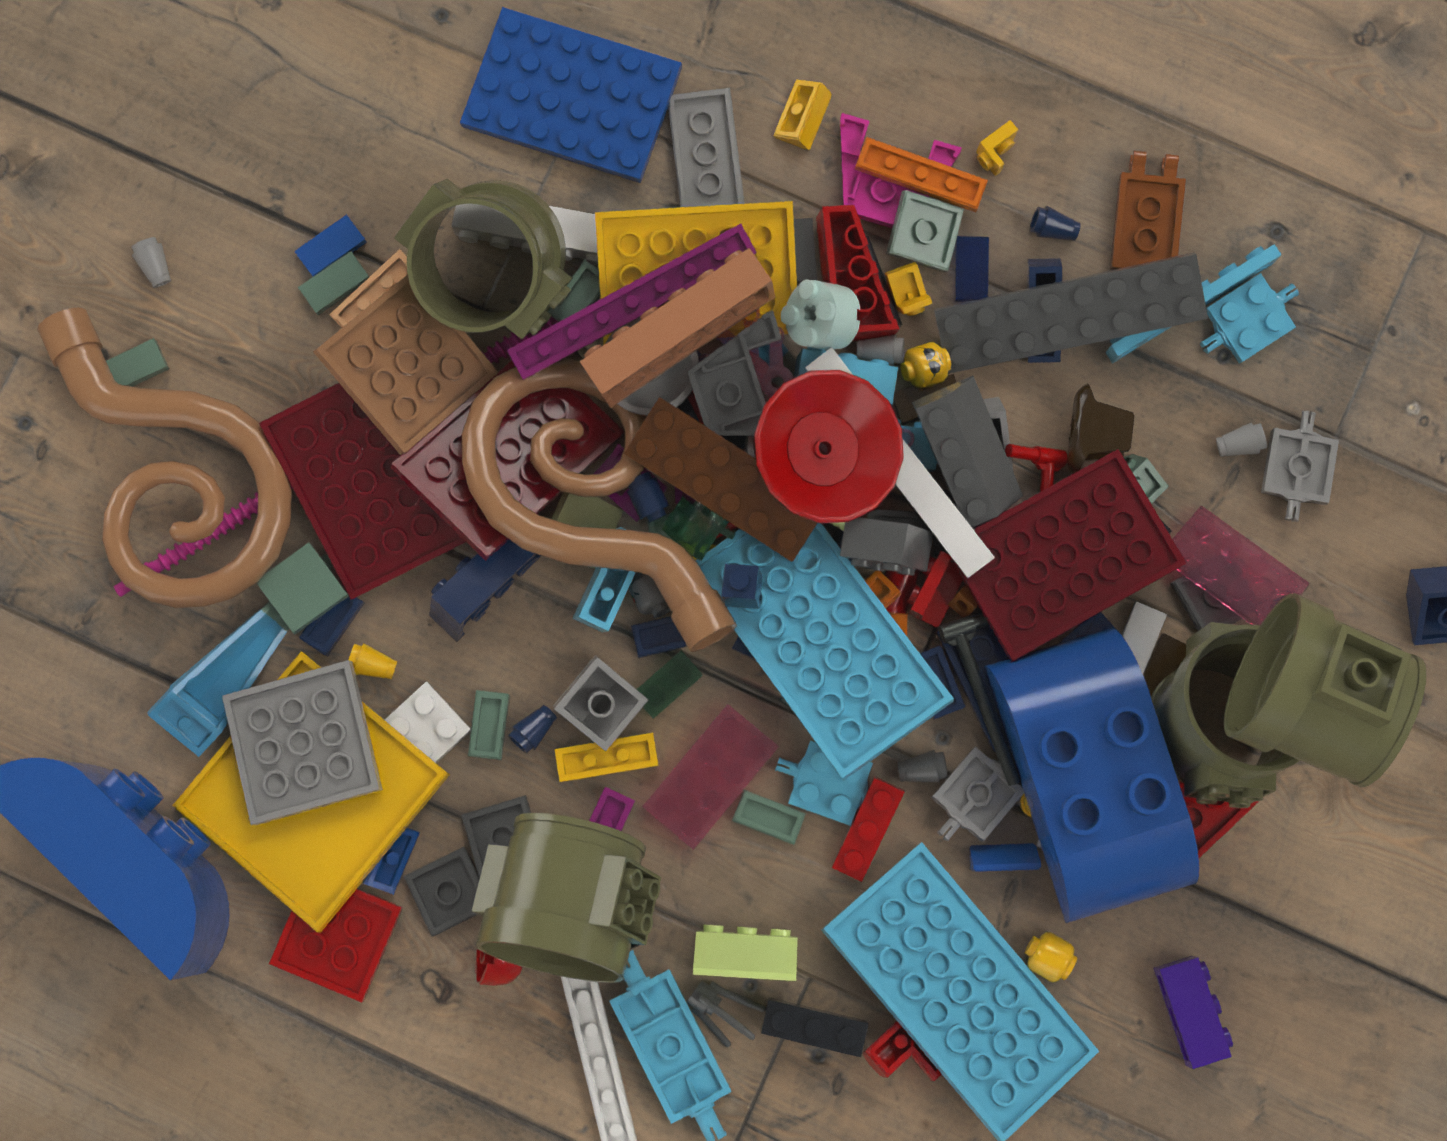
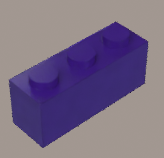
(1193, 1011)

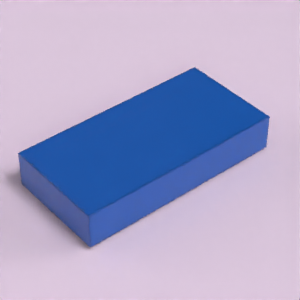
(330, 245)

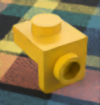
(908, 289)

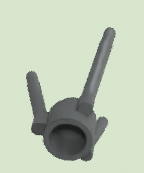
(706, 1000)

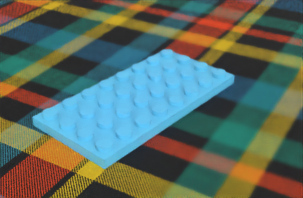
(830, 648)
(960, 992)

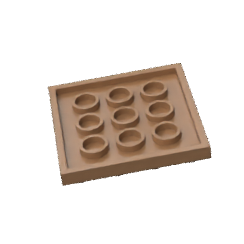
(404, 366)

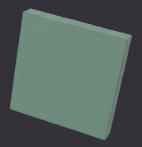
(925, 231)
(302, 588)

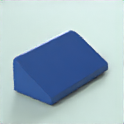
(1004, 857)
(390, 868)

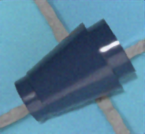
(1053, 224)
(532, 729)

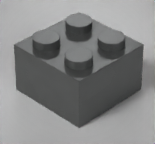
(886, 546)

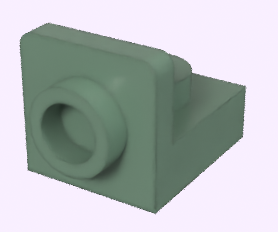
(1147, 476)

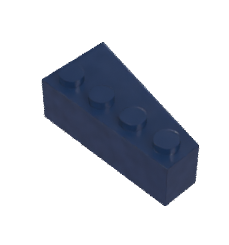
(474, 584)

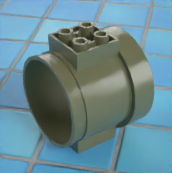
(537, 225)
(1324, 693)
(1196, 761)
(565, 898)

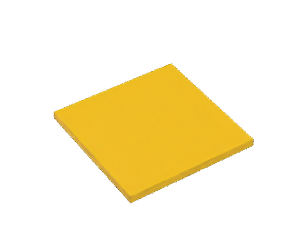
(322, 853)

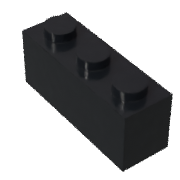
(814, 1027)

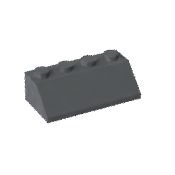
(968, 451)

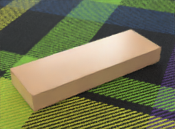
(375, 286)

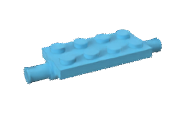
(671, 1047)

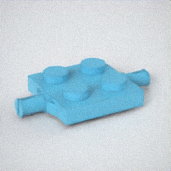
(1249, 318)
(821, 789)

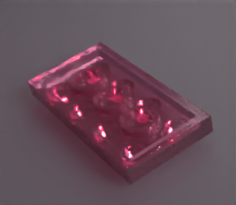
(1234, 567)
(710, 776)

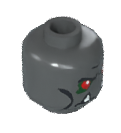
(647, 596)

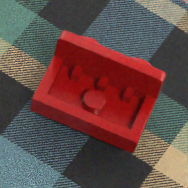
(940, 587)

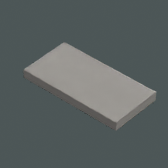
(705, 148)

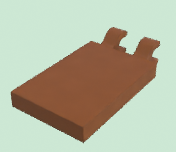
(1147, 213)

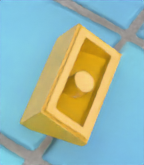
(803, 113)

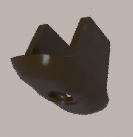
(1096, 429)

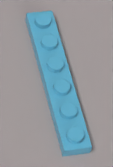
(1229, 279)

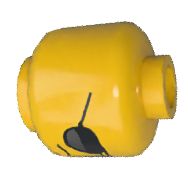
(926, 365)

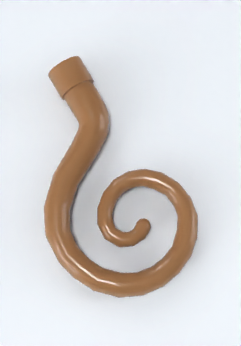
(78, 355)
(694, 605)

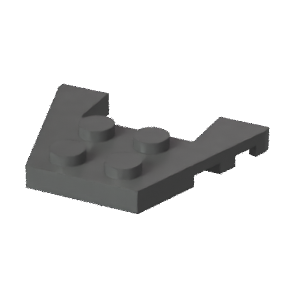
(728, 383)

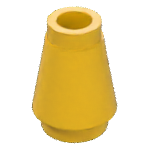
(371, 662)

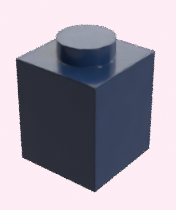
(742, 586)

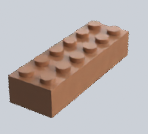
(678, 327)

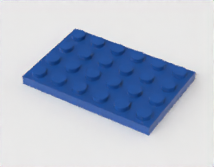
(571, 94)

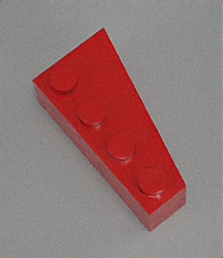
(848, 263)

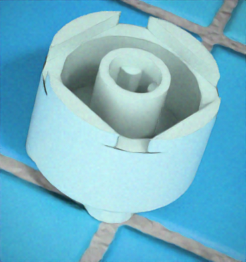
(821, 315)

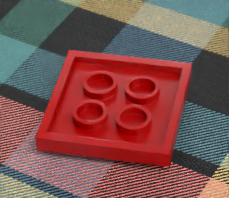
(345, 951)

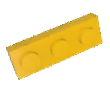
(592, 761)

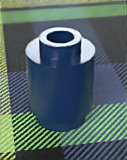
(647, 497)

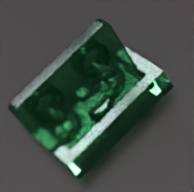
(695, 527)

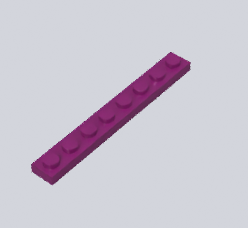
(624, 304)

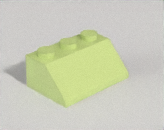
(745, 953)

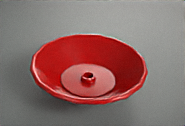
(860, 439)

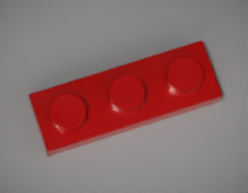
(868, 829)

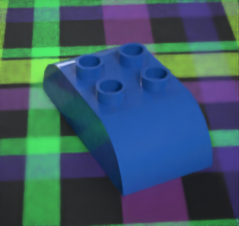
(1095, 773)
(123, 857)

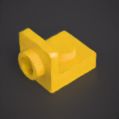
(998, 141)

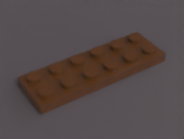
(716, 476)

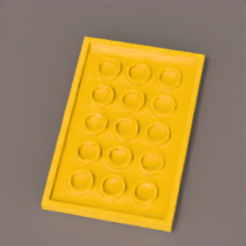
(646, 239)

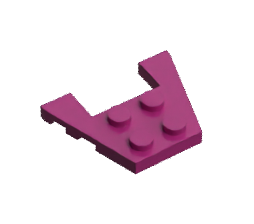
(874, 197)

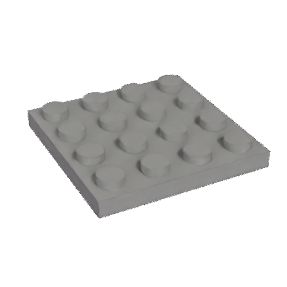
(301, 743)

